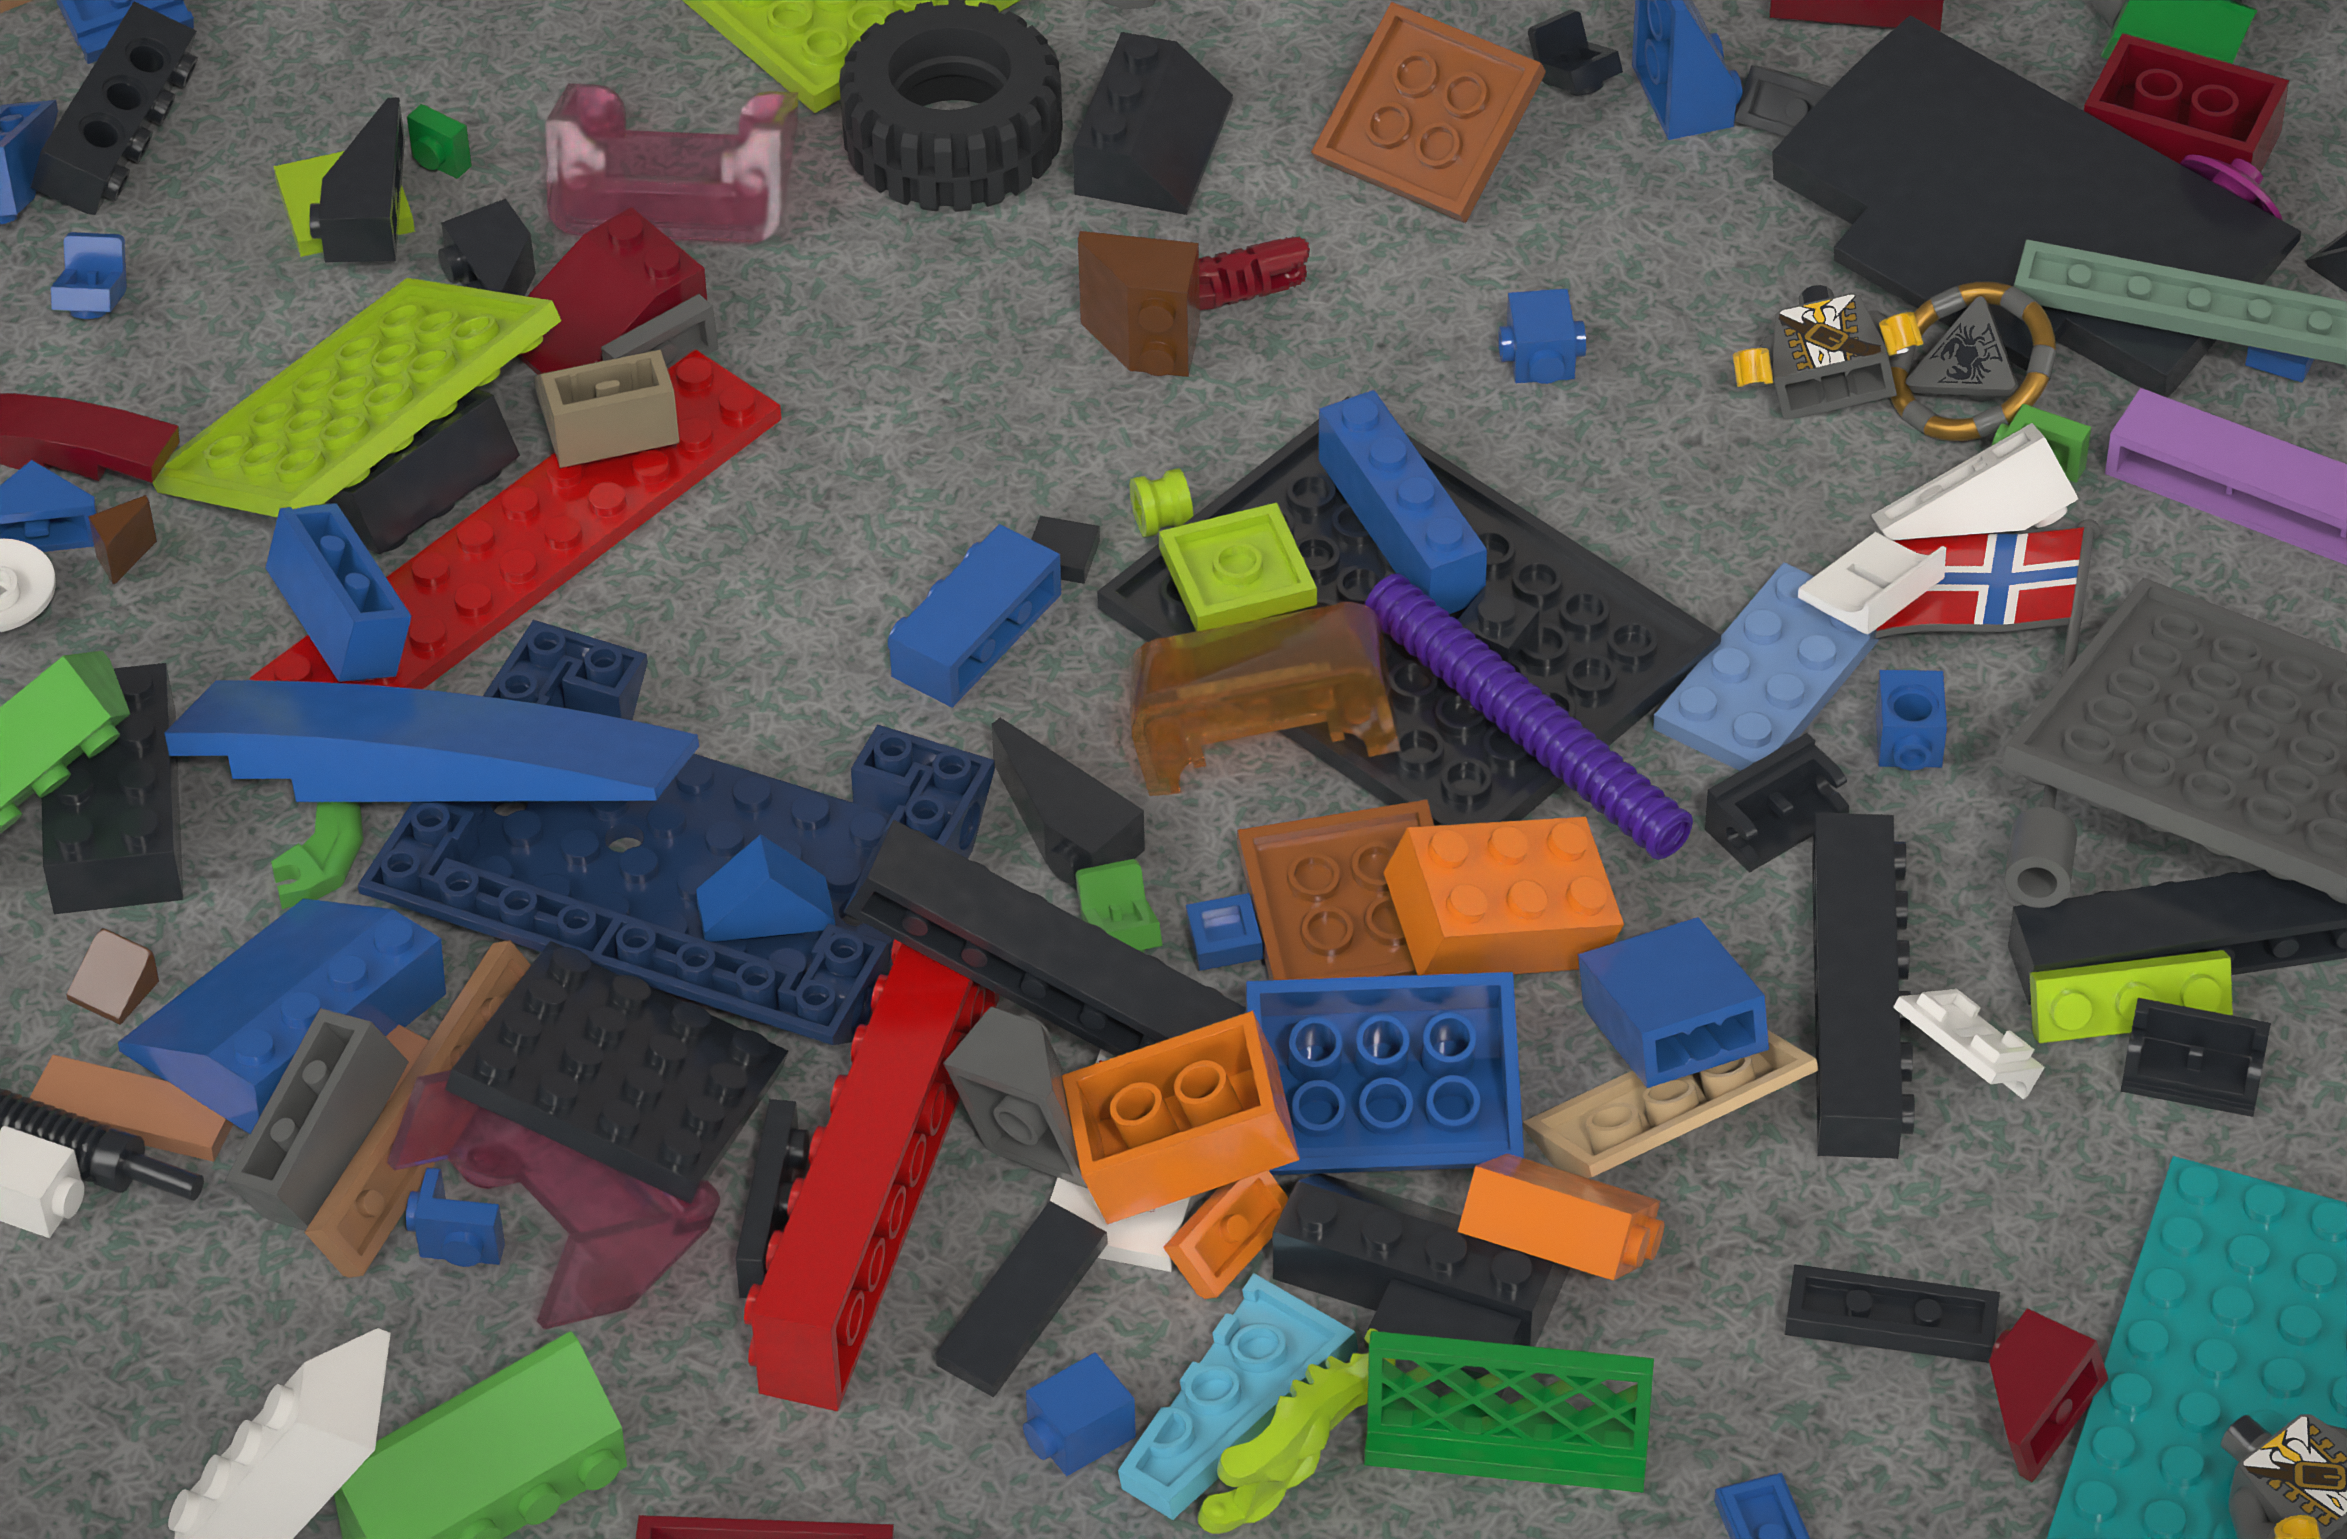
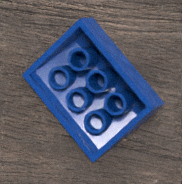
(247, 1016)
(1395, 1069)

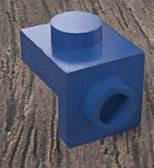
(92, 275)
(454, 1229)

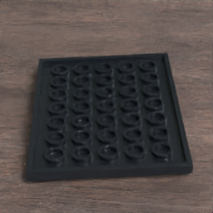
(1599, 650)

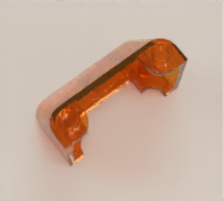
(1257, 682)

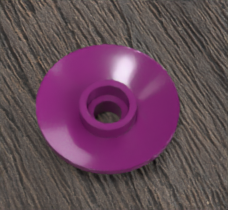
(2238, 178)

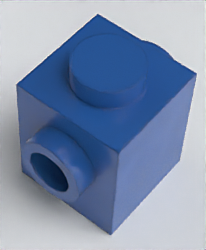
(1541, 336)

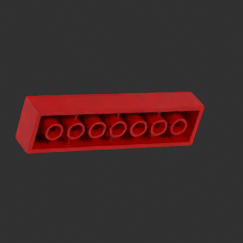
(861, 1183)

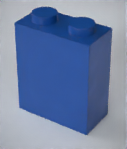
(1673, 1002)

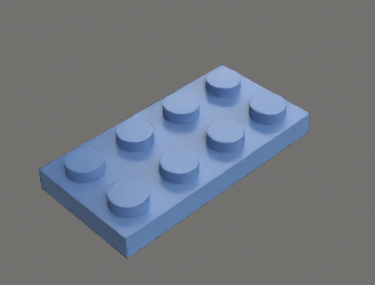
(1765, 676)

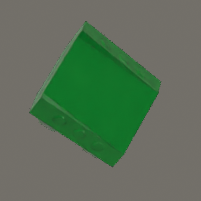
(2195, 26)

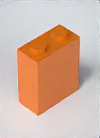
(1561, 1217)

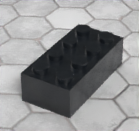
(117, 818)

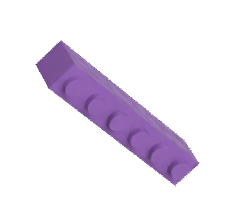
(2232, 473)

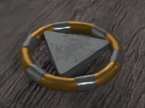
(1973, 361)

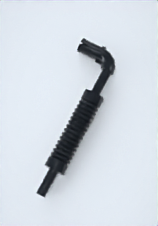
(103, 1153)

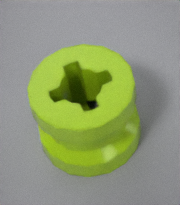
(1160, 502)

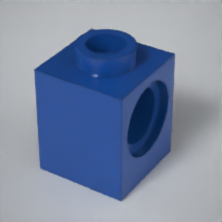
(1910, 719)

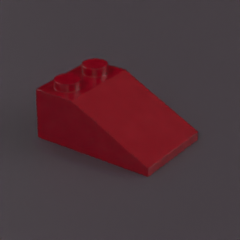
(610, 286)

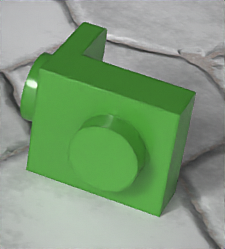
(2065, 437)
(1116, 902)

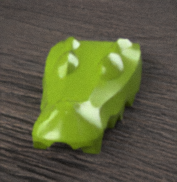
(1289, 1446)

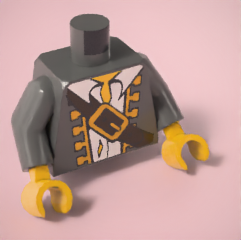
(1828, 353)
(2288, 1480)

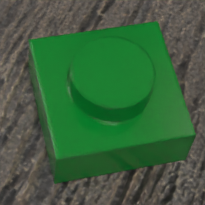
(439, 141)

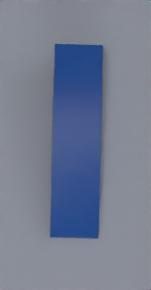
(425, 744)

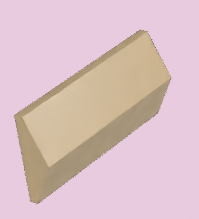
(1629, 1119)

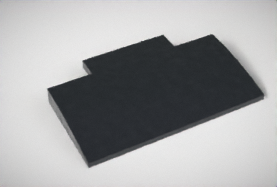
(1964, 160)

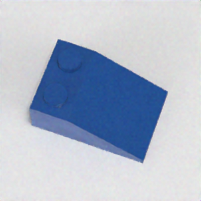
(1683, 69)

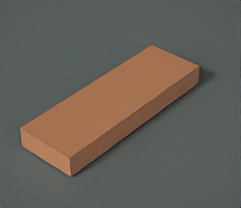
(134, 1103)

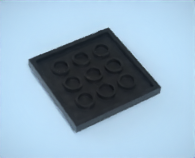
(618, 1071)

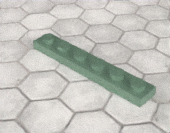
(2184, 301)

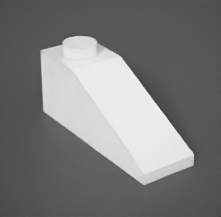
(1994, 491)

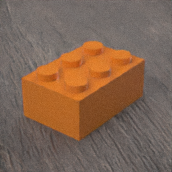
(1502, 896)
(1179, 1117)

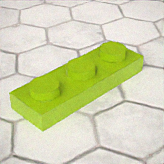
(2105, 996)

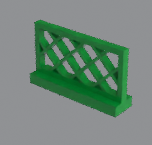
(1502, 1437)

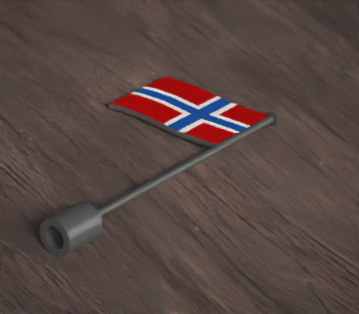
(2006, 587)

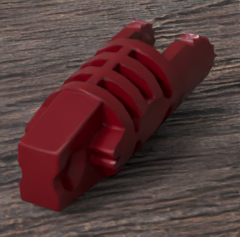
(1252, 272)

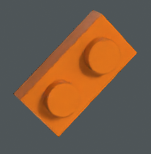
(1227, 1233)

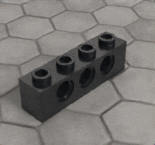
(114, 110)

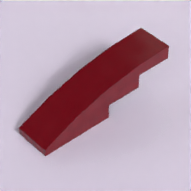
(82, 437)

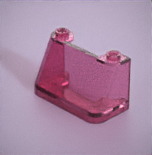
(676, 180)

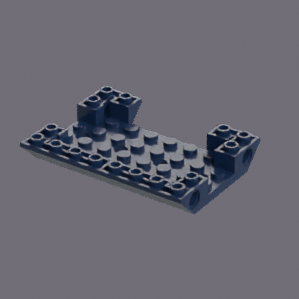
(636, 910)

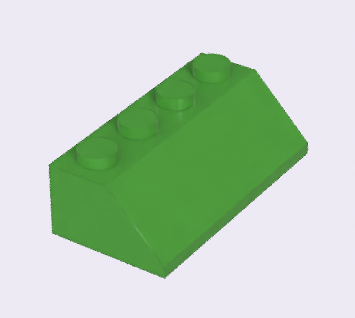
(52, 723)
(490, 1455)

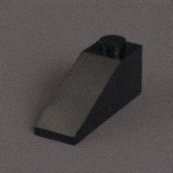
(363, 193)
(1065, 809)

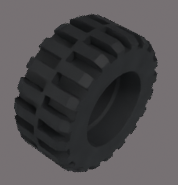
(953, 153)

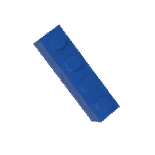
(1401, 501)

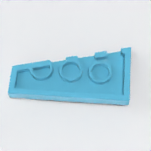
(1231, 1393)

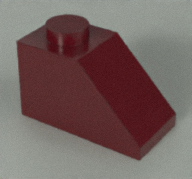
(2043, 1386)

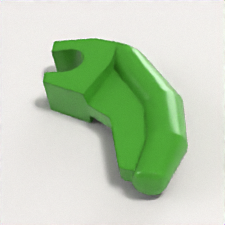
(324, 858)

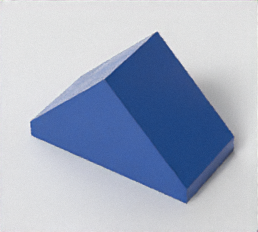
(45, 510)
(763, 895)

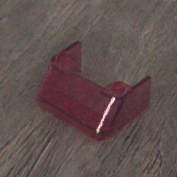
(618, 1226)

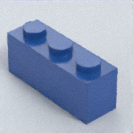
(338, 592)
(974, 615)

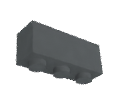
(316, 1118)

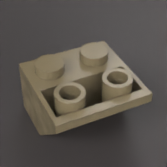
(609, 408)

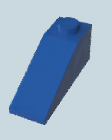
(22, 137)

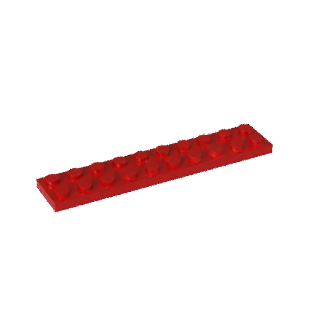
(549, 530)

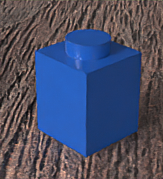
(1079, 1415)

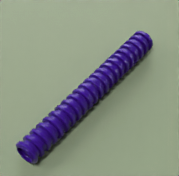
(1530, 717)

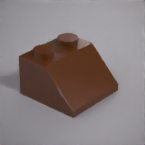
(1141, 299)

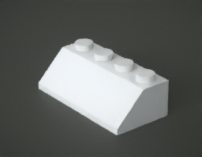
(293, 1450)

